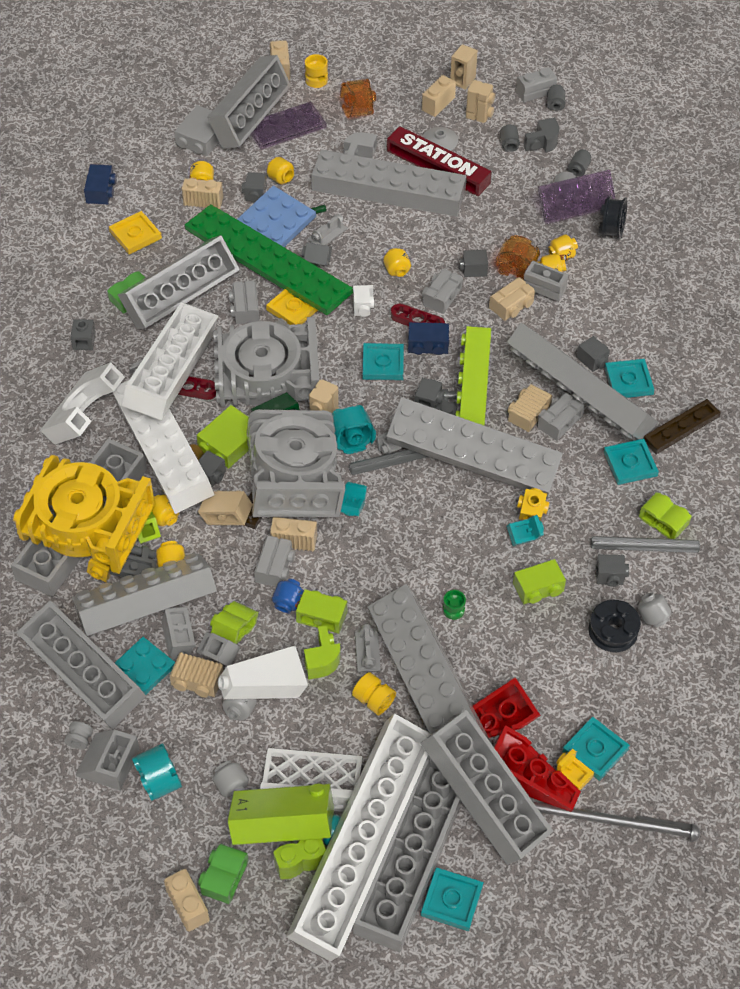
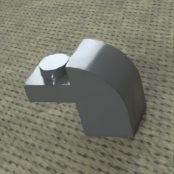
(545, 136)

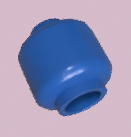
(287, 595)

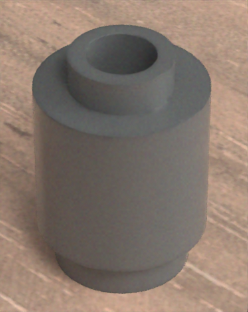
(556, 98)
(509, 138)
(579, 162)

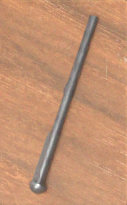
(640, 822)

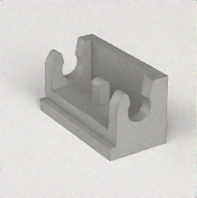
(177, 631)

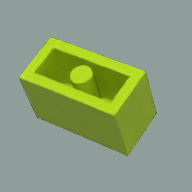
(539, 582)
(321, 610)

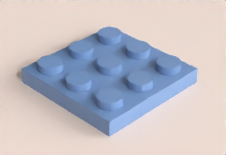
(278, 216)

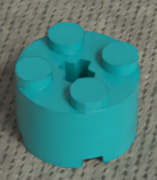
(353, 429)
(157, 772)

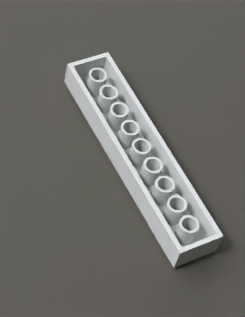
(360, 839)

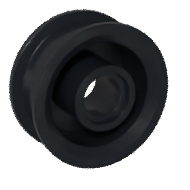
(614, 217)
(614, 613)

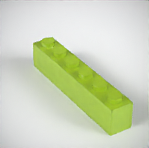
(474, 374)

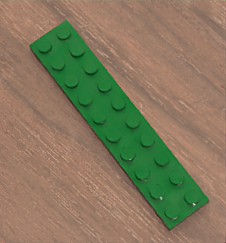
(271, 260)

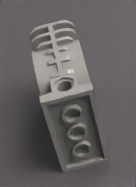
(261, 353)
(285, 464)

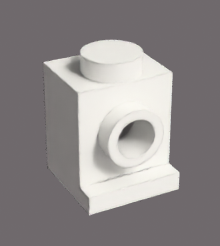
(363, 300)

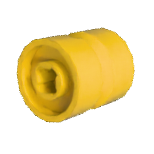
(316, 71)
(376, 696)

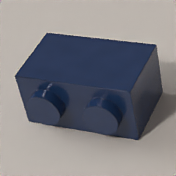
(100, 184)
(428, 338)

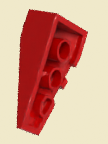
(507, 707)
(534, 771)

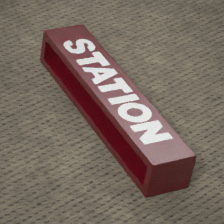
(433, 156)

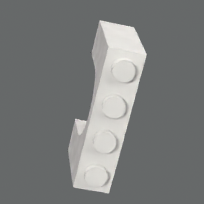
(68, 419)

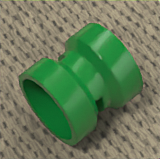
(454, 604)

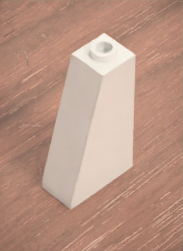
(265, 677)

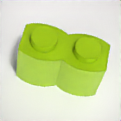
(665, 516)
(234, 622)
(295, 858)

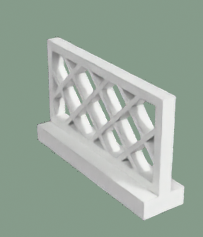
(339, 795)

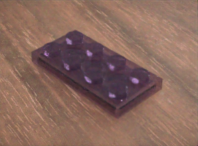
(288, 125)
(575, 196)

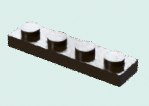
(681, 426)

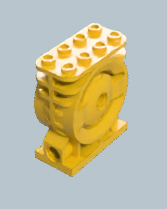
(78, 500)

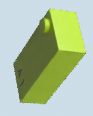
(281, 814)

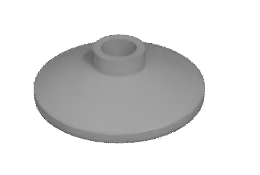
(442, 136)

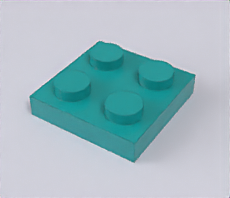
(383, 361)
(630, 378)
(630, 461)
(145, 664)
(597, 747)
(452, 899)

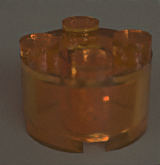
(357, 98)
(516, 256)

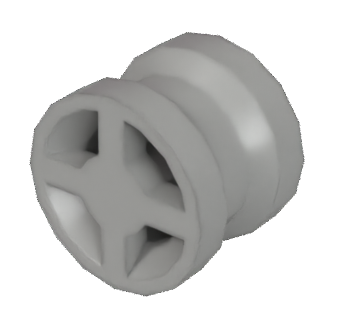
(78, 735)

